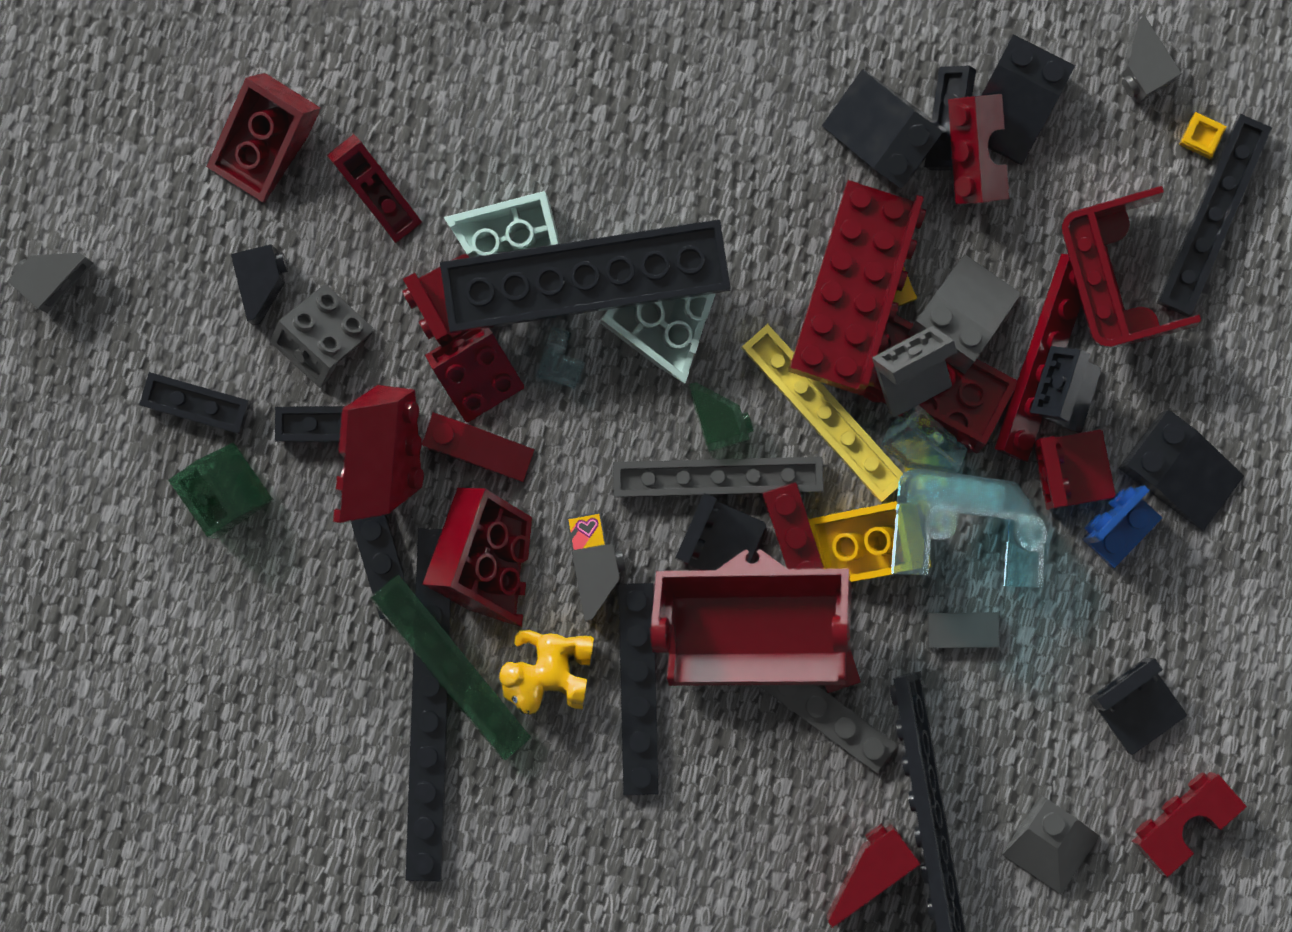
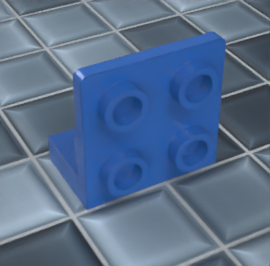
(1121, 527)

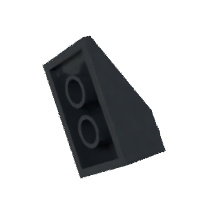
(1029, 89)
(883, 128)
(1182, 469)

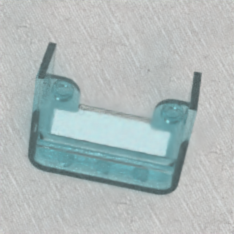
(930, 508)

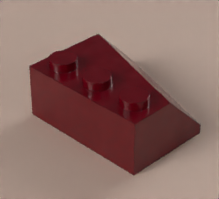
(379, 453)
(482, 555)

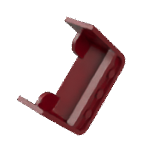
(1085, 238)

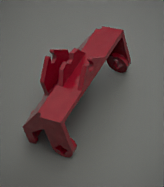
(753, 624)

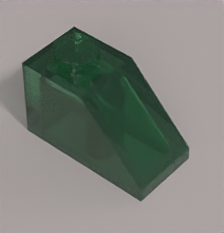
(719, 419)

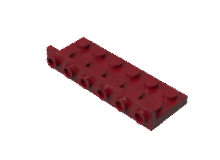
(857, 288)
(969, 406)

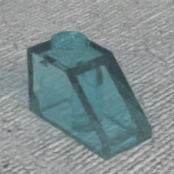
(923, 443)

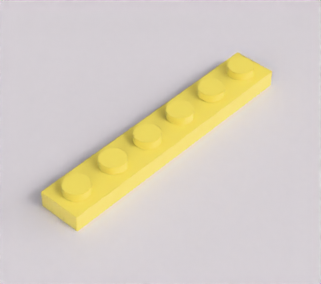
(824, 414)

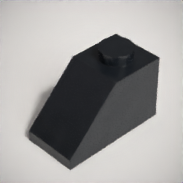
(259, 279)

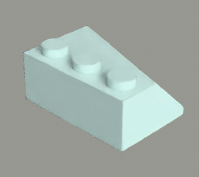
(506, 226)
(663, 330)

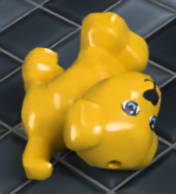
(527, 683)

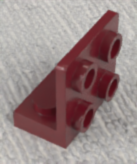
(474, 372)
(1074, 469)

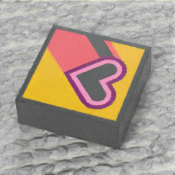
(586, 531)

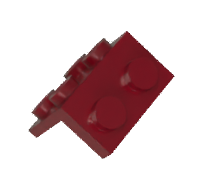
(429, 296)

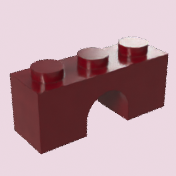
(974, 173)
(1163, 840)

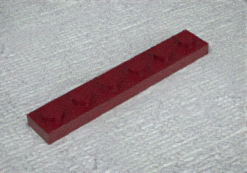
(1052, 329)
(799, 547)

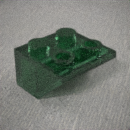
(221, 490)

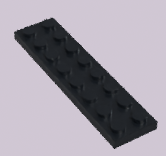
(585, 276)
(927, 803)

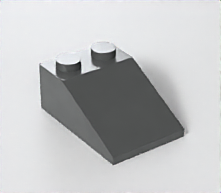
(968, 310)

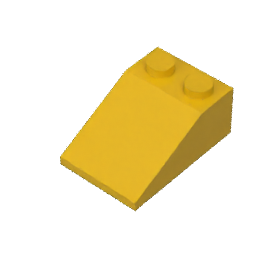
(858, 540)

